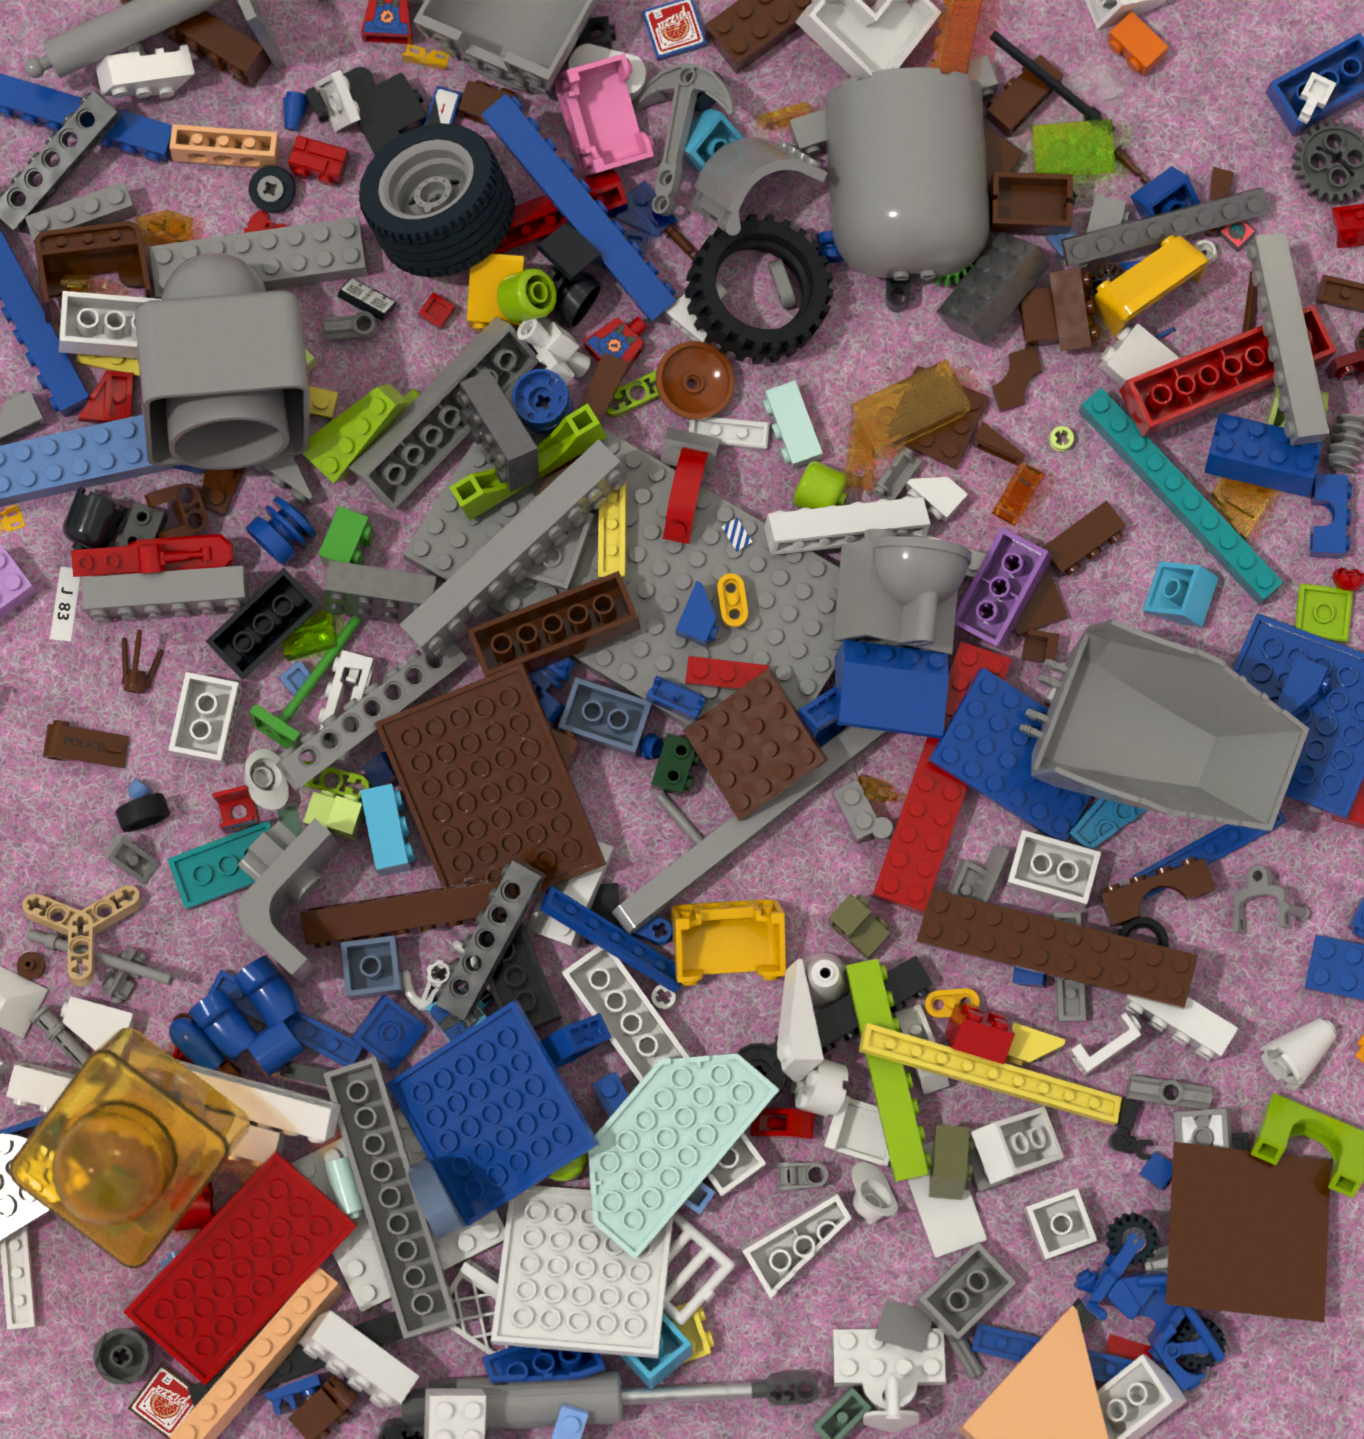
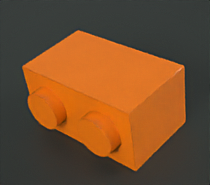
(1137, 44)

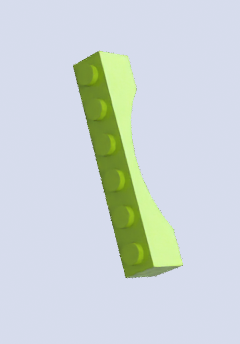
(571, 438)

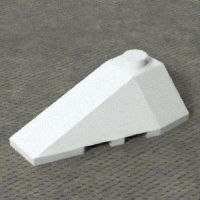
(580, 888)
(798, 1034)

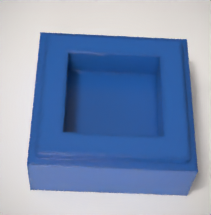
(1157, 1170)

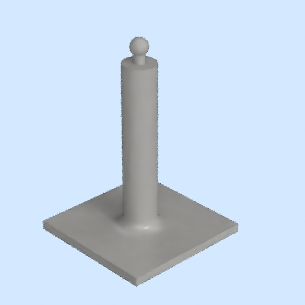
(133, 24)

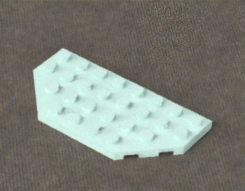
(669, 1141)

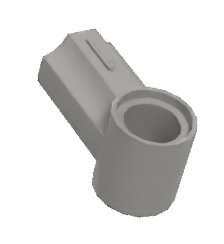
(348, 327)

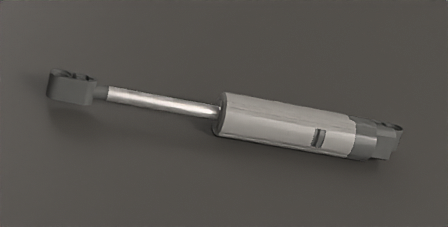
(538, 1402)

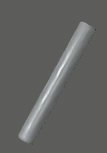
(679, 818)

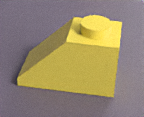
(1031, 1045)

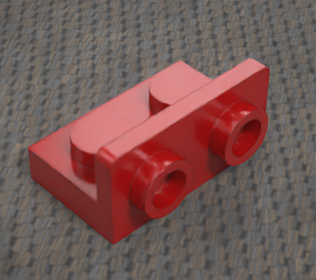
(1349, 225)

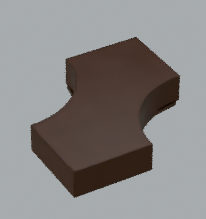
(1022, 368)

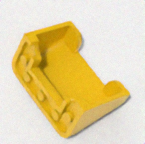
(728, 939)

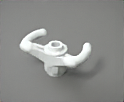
(432, 971)

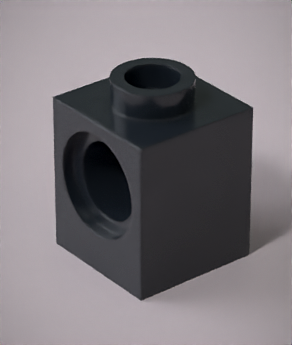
(601, 24)

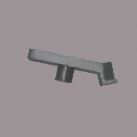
(304, 1073)

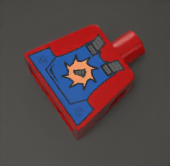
(387, 22)
(618, 341)

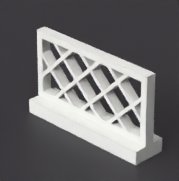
(486, 1282)

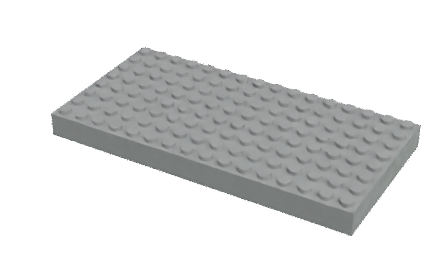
(786, 594)

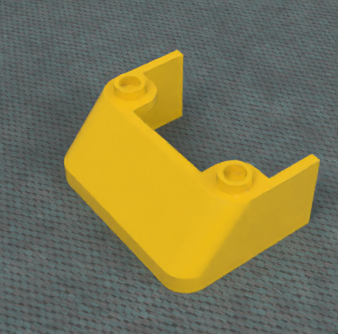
(1148, 282)

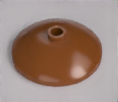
(706, 368)

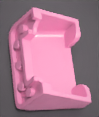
(601, 115)

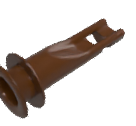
(1127, 161)
(680, 240)

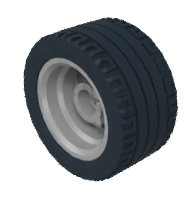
(437, 200)

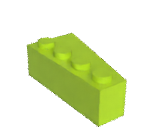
(353, 431)

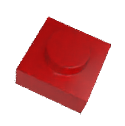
(436, 310)

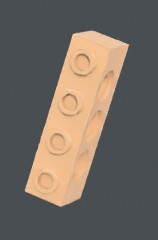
(224, 146)

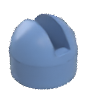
(138, 789)

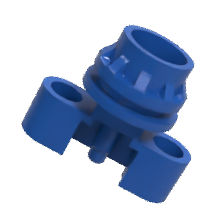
(544, 679)

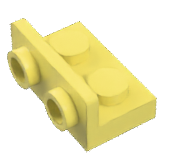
(694, 1332)

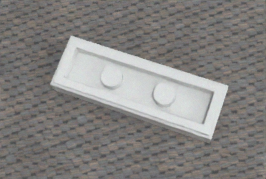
(733, 432)

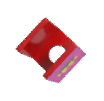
(230, 798)

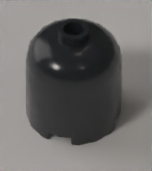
(92, 520)

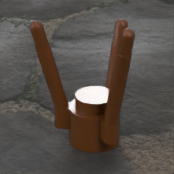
(133, 679)

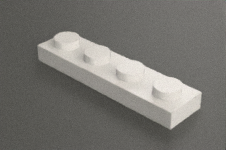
(18, 1280)

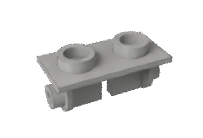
(897, 475)
(116, 982)

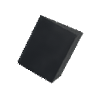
(572, 254)

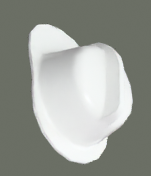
(265, 780)
(873, 1194)

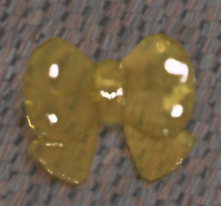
(876, 788)

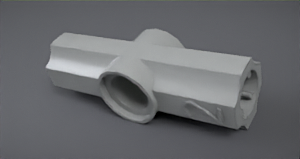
(1152, 1089)

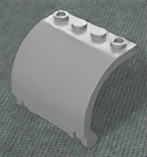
(737, 168)

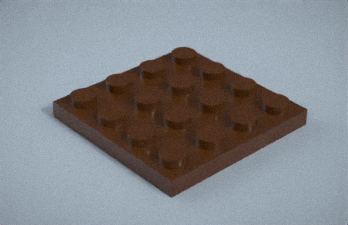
(755, 744)

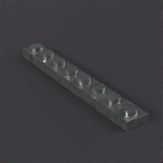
(1161, 226)

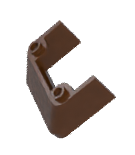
(90, 251)

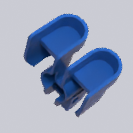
(231, 1030)

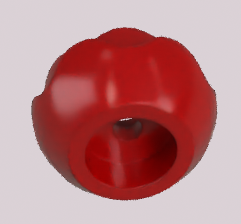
(1348, 580)

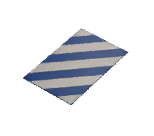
(736, 534)

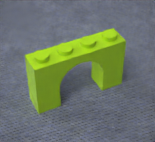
(1288, 1119)

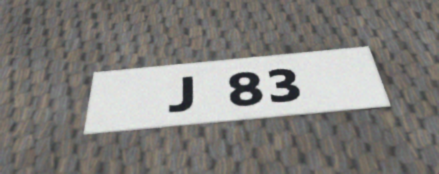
(65, 605)

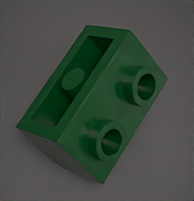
(672, 764)

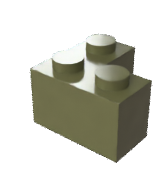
(858, 927)
(950, 1164)

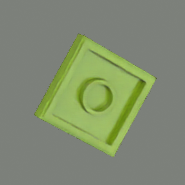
(1324, 611)

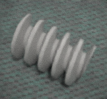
(1345, 442)

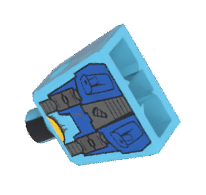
(454, 1026)

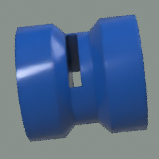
(828, 247)

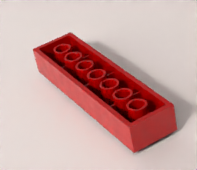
(1212, 377)

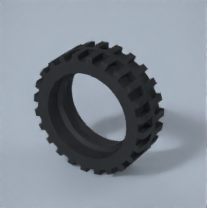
(737, 336)

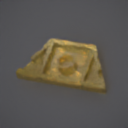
(1241, 503)

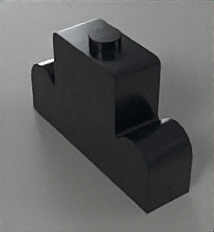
(385, 107)

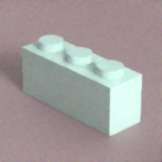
(792, 425)

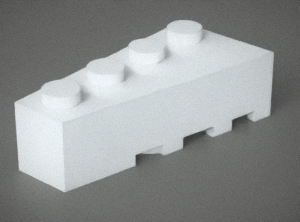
(790, 1245)

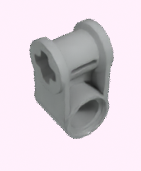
(799, 1176)

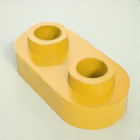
(732, 601)
(949, 998)

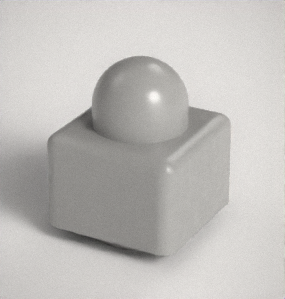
(222, 368)

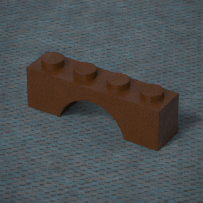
(1189, 880)

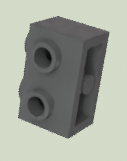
(141, 524)

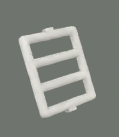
(706, 1292)

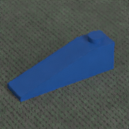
(540, 1364)

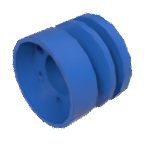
(536, 388)
(281, 531)

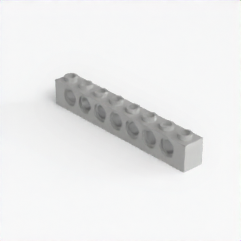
(299, 773)

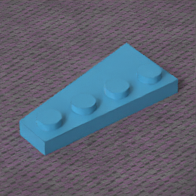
(1102, 821)

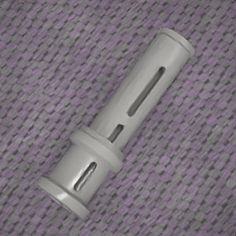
(57, 1032)

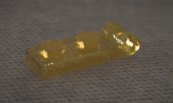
(858, 458)

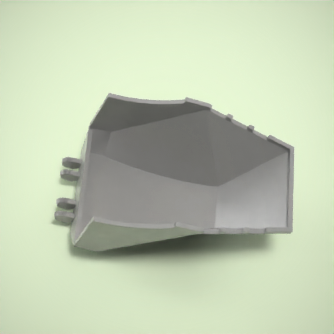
(1164, 730)

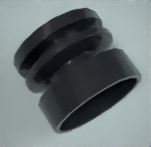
(573, 297)
(765, 1057)

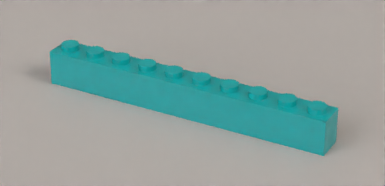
(1180, 496)

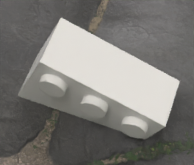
(144, 75)

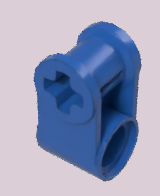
(647, 931)

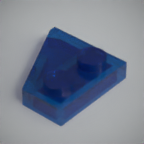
(639, 212)

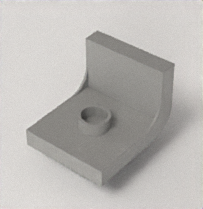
(283, 872)

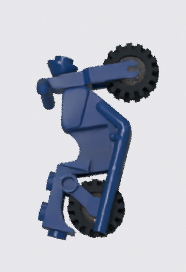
(1144, 1294)

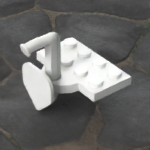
(888, 1371)

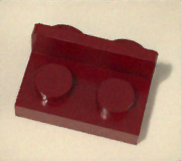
(1344, 366)

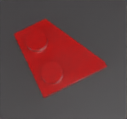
(110, 399)

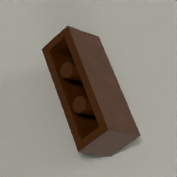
(1020, 98)
(1074, 308)
(1085, 539)

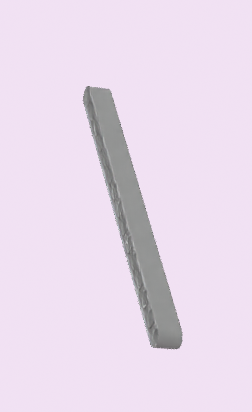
(736, 834)

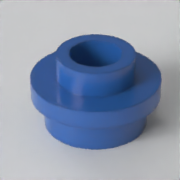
(651, 746)

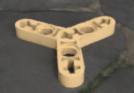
(73, 919)

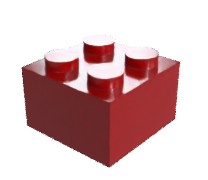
(979, 1032)

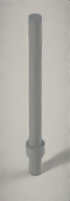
(54, 942)

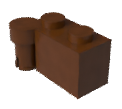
(323, 1409)

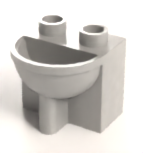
(900, 591)

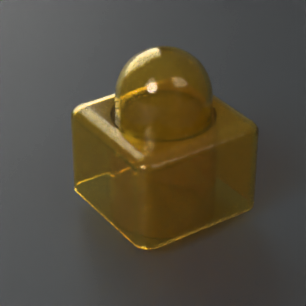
(129, 1147)

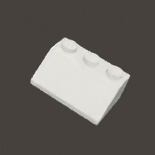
(1138, 1399)

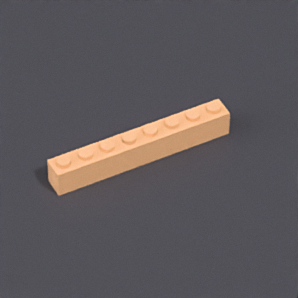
(260, 1359)

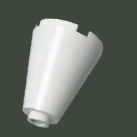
(826, 990)
(1298, 1052)

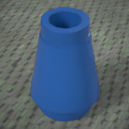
(294, 109)

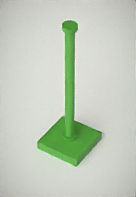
(278, 727)

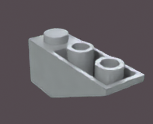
(286, 473)

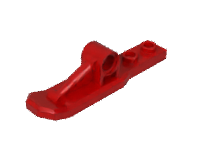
(155, 556)

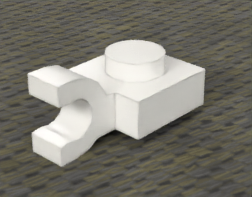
(1315, 94)

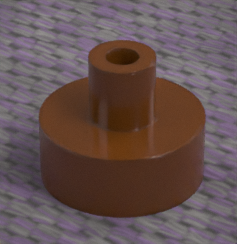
(36, 968)

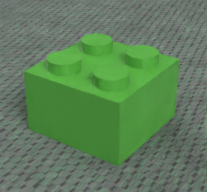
(347, 538)

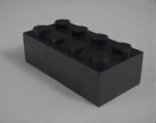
(522, 979)

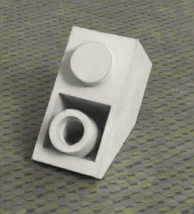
(940, 495)

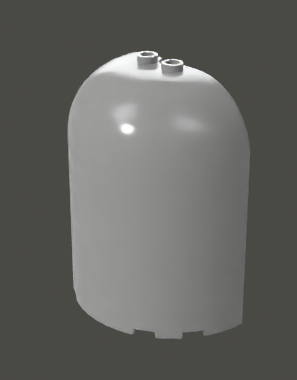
(508, 40)
(908, 172)

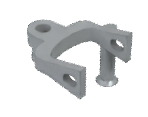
(1261, 883)

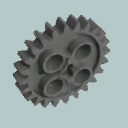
(1320, 179)

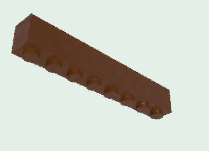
(399, 912)

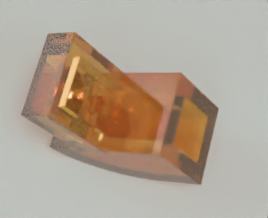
(1018, 493)

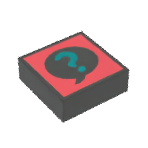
(1237, 234)

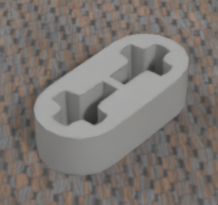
(782, 283)

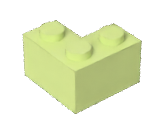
(337, 814)

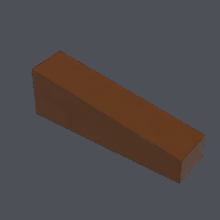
(1219, 188)

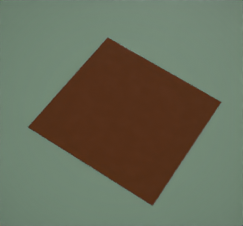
(1248, 1233)

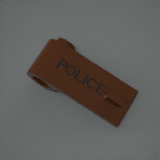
(84, 745)

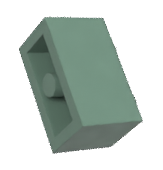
(841, 1415)

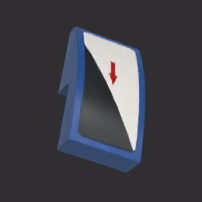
(443, 106)

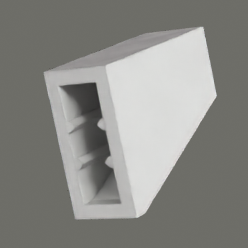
(94, 1021)

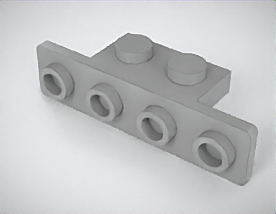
(979, 882)

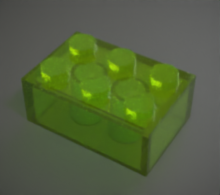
(1073, 147)

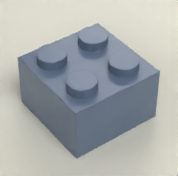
(372, 967)

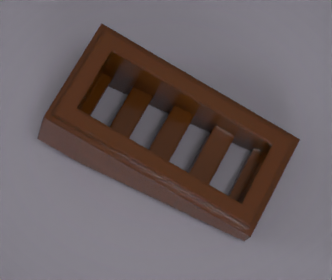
(994, 444)

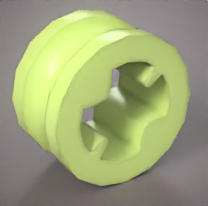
(1070, 438)

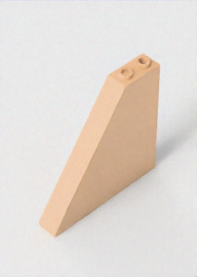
(1045, 1394)

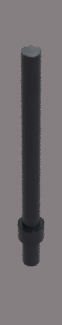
(1045, 77)

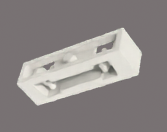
(355, 665)

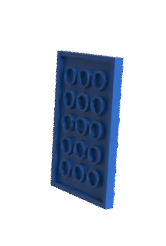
(995, 758)

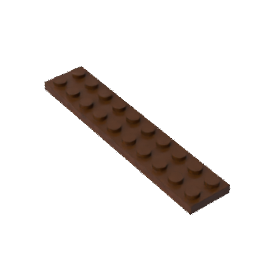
(1058, 949)

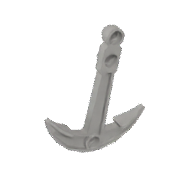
(686, 82)

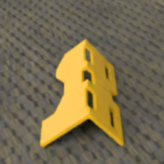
(419, 58)
(7, 521)

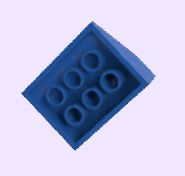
(891, 688)

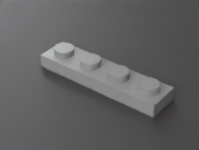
(1068, 993)

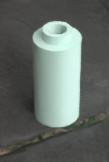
(344, 1187)

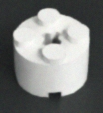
(821, 1089)

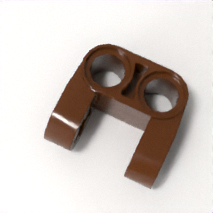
(181, 509)

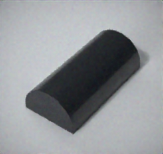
(263, 624)

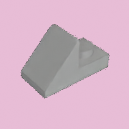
(130, 858)

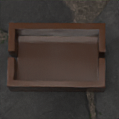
(1031, 202)

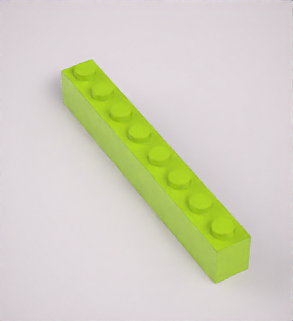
(887, 1077)

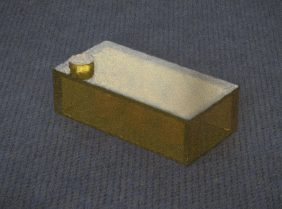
(910, 408)

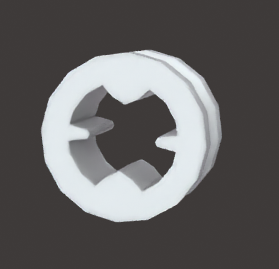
(661, 1005)

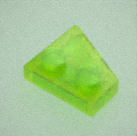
(312, 637)

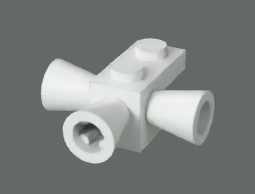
(554, 347)

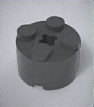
(110, 1365)

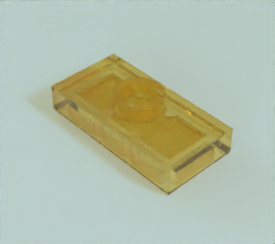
(782, 115)

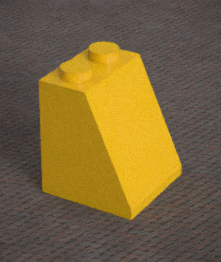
(483, 287)

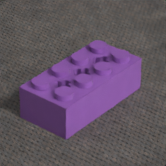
(997, 571)

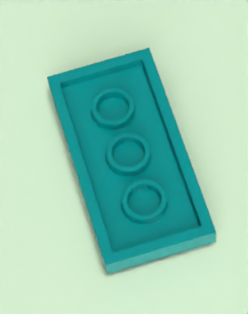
(213, 867)

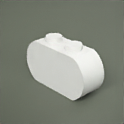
(591, 53)

